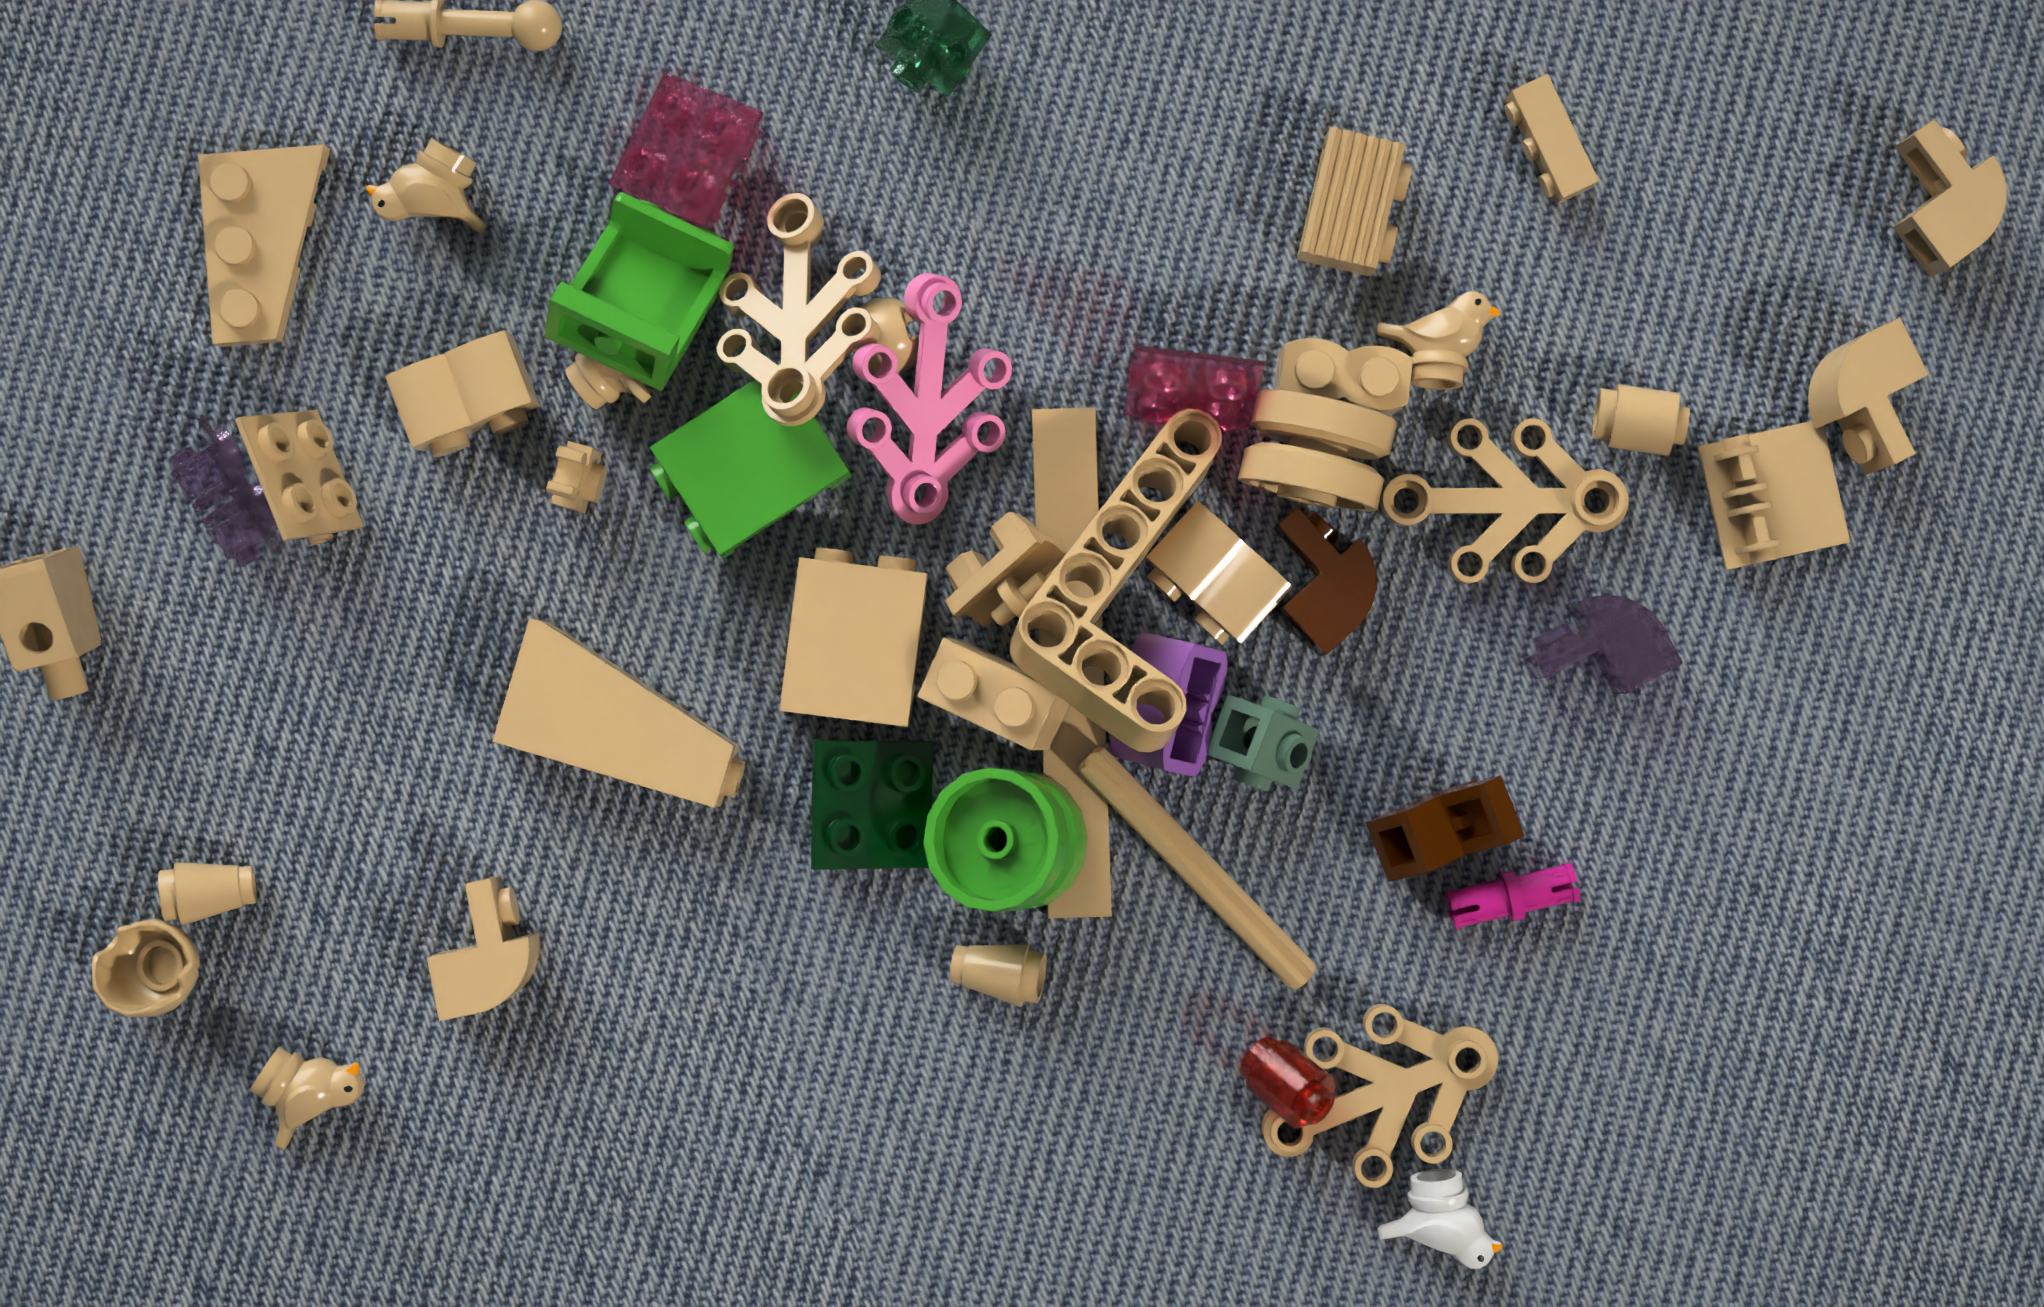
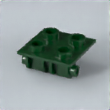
(870, 804)

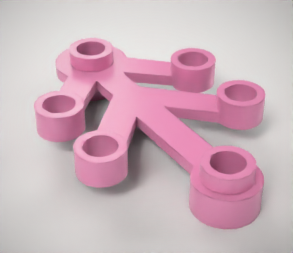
(927, 409)

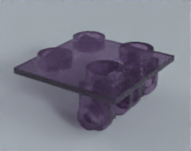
(223, 464)

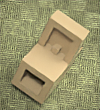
(1963, 203)
(1854, 388)
(493, 970)

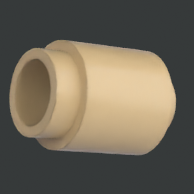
(1640, 419)

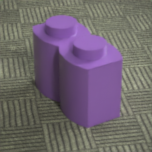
(1202, 677)

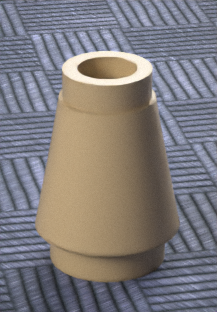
(204, 890)
(1001, 971)

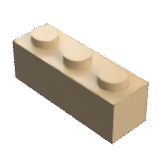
(1550, 139)

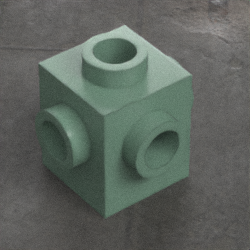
(1263, 742)

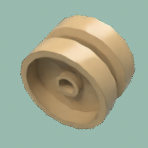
(1319, 441)

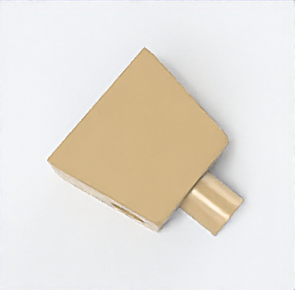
(49, 618)

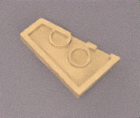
(254, 236)

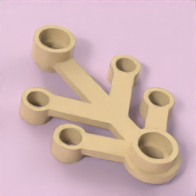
(799, 318)
(1516, 500)
(1394, 1089)

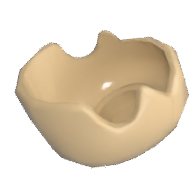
(145, 969)

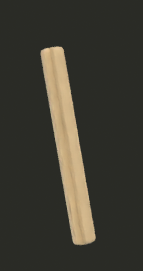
(1196, 867)

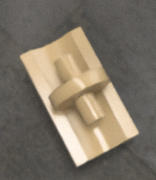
(1010, 579)

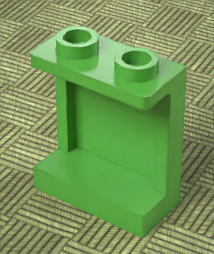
(640, 292)
(743, 469)

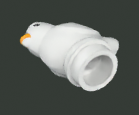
(1444, 1219)

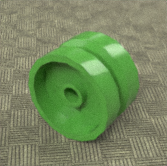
(970, 849)

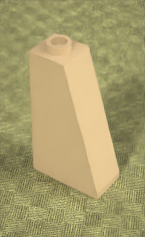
(602, 719)

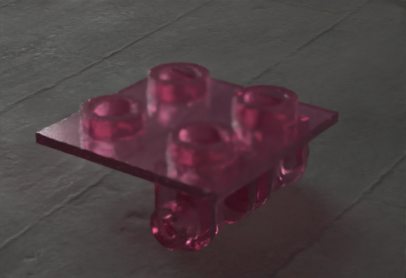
(688, 150)
(1175, 380)

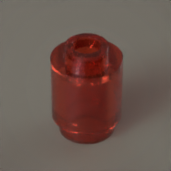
(1288, 1082)

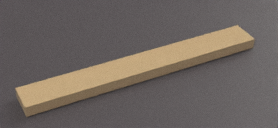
(1063, 509)

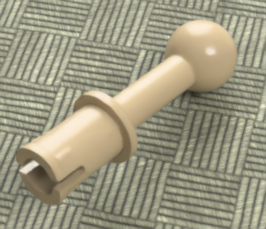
(533, 23)

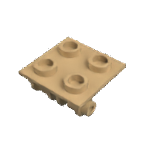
(300, 475)
(1773, 494)

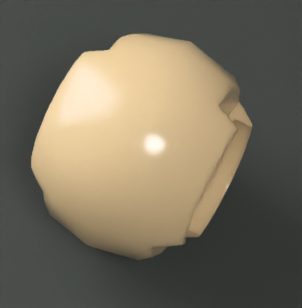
(892, 320)

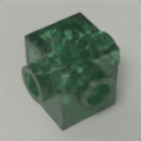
(932, 44)

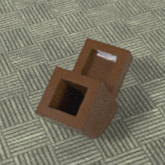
(1342, 586)
(1444, 827)

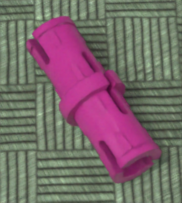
(1512, 896)

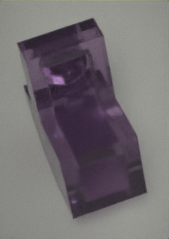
(1620, 636)

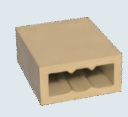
(854, 638)

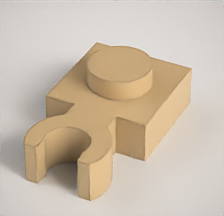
(577, 477)

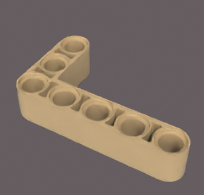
(1105, 572)

